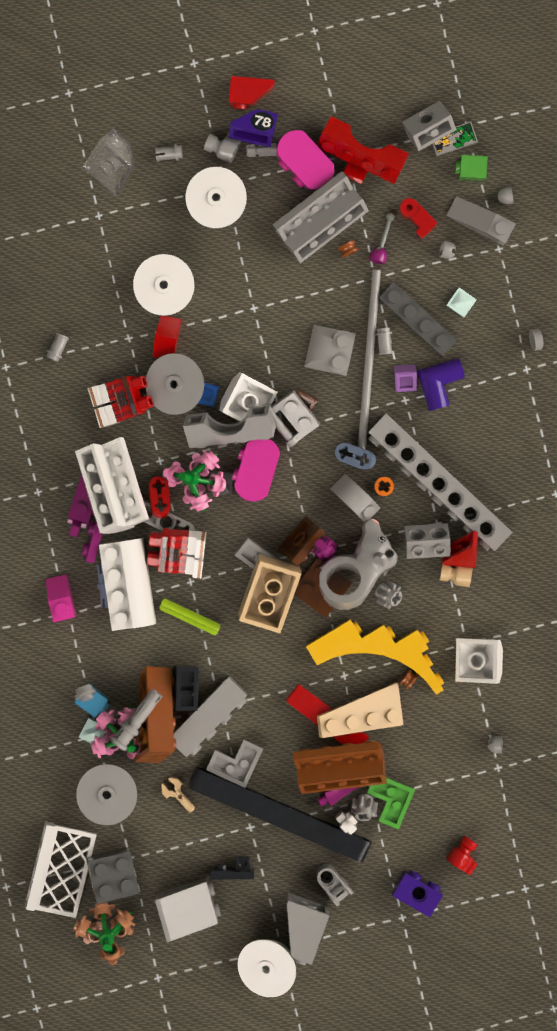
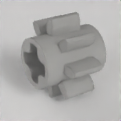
(388, 594)
(364, 807)

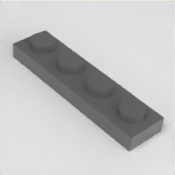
(417, 319)

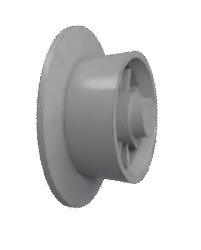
(175, 384)
(106, 794)

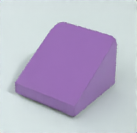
(405, 378)

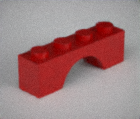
(381, 162)

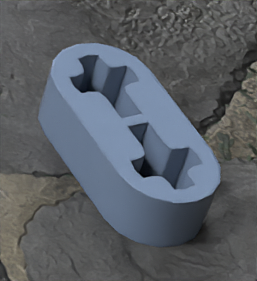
(357, 451)

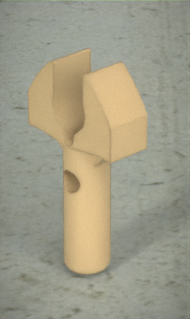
(177, 793)

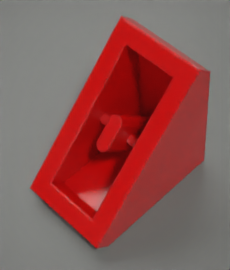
(166, 336)
(463, 551)

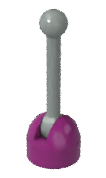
(379, 254)

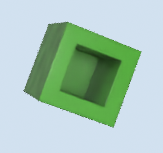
(471, 168)

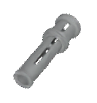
(130, 728)

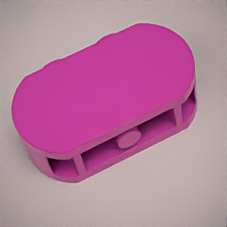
(304, 160)
(256, 469)

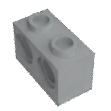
(427, 541)

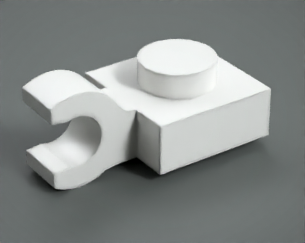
(347, 822)

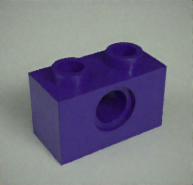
(426, 902)

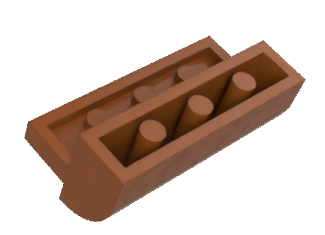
(340, 767)

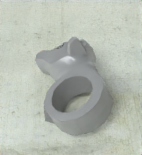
(370, 560)

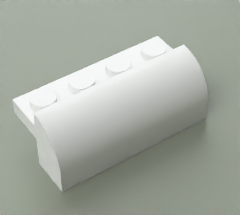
(112, 486)
(127, 584)

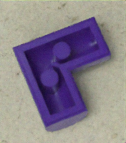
(433, 381)

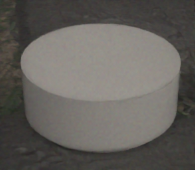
(536, 339)

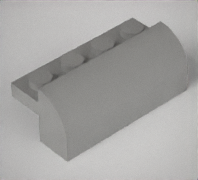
(320, 217)

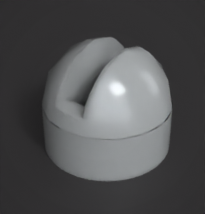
(505, 195)
(446, 250)
(495, 744)

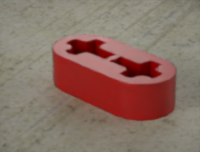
(154, 497)

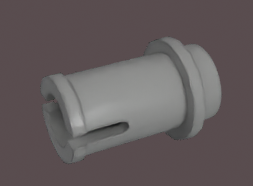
(171, 152)
(384, 341)
(57, 347)

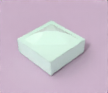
(461, 302)
(89, 731)

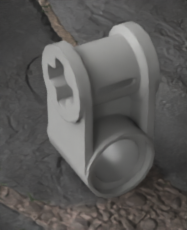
(334, 887)

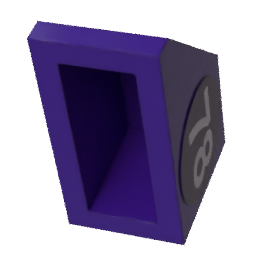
(254, 127)

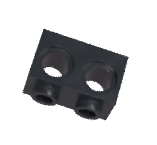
(185, 687)

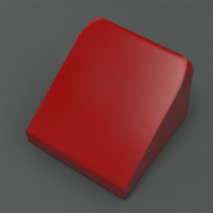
(355, 173)

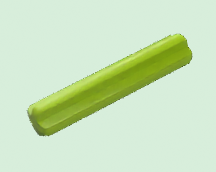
(189, 616)

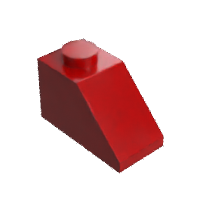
(248, 91)

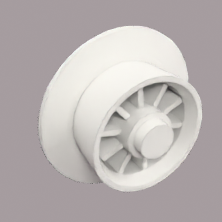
(216, 197)
(163, 284)
(267, 967)

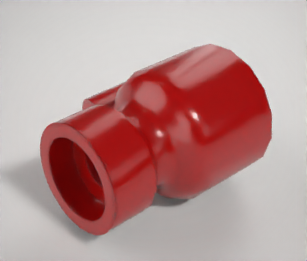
(461, 857)

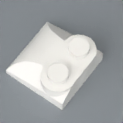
(245, 393)
(478, 660)

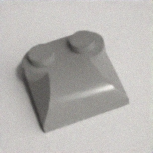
(330, 350)

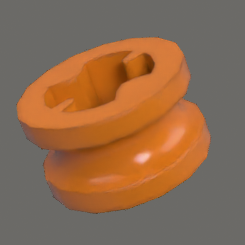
(384, 479)

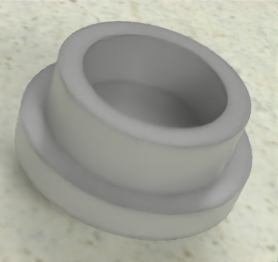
(85, 693)

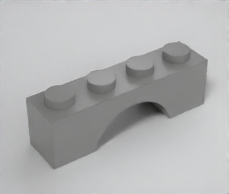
(204, 431)

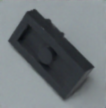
(241, 871)

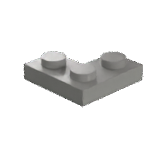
(239, 768)

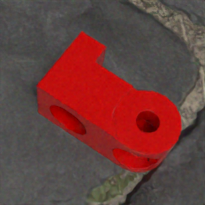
(413, 211)

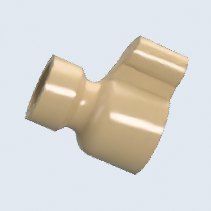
(459, 575)

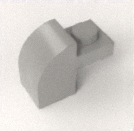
(355, 498)

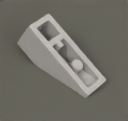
(481, 220)

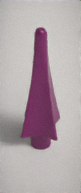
(333, 796)

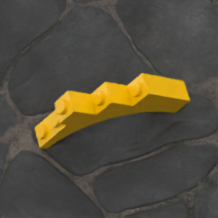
(408, 649)

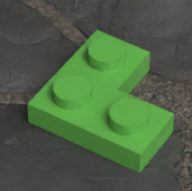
(397, 801)

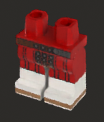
(127, 398)
(179, 552)

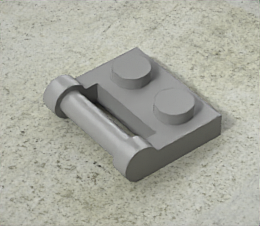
(298, 416)

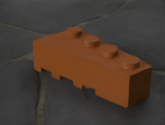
(157, 729)

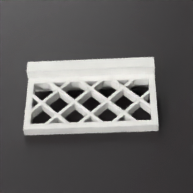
(41, 871)

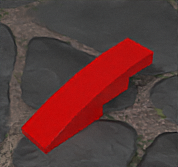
(312, 706)

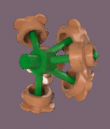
(105, 936)

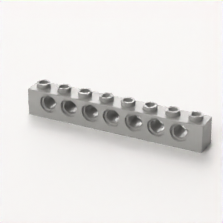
(498, 532)

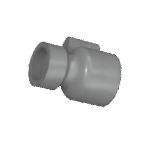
(224, 149)

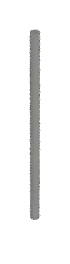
(369, 356)

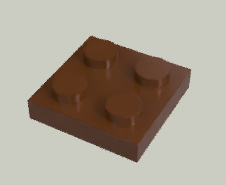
(301, 541)
(309, 588)

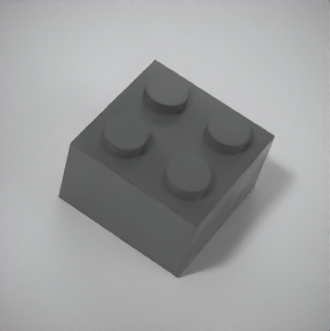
(112, 875)

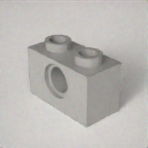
(429, 125)

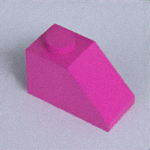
(60, 598)

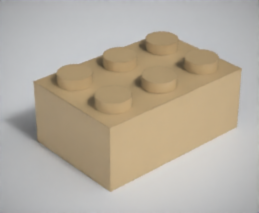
(269, 593)

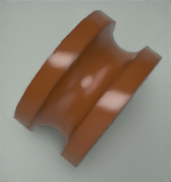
(348, 249)
(408, 679)

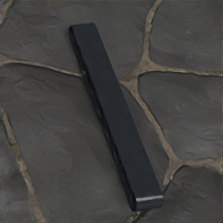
(279, 814)

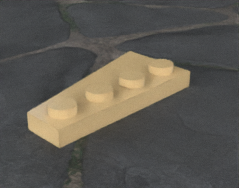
(366, 713)

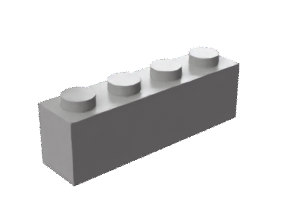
(210, 714)

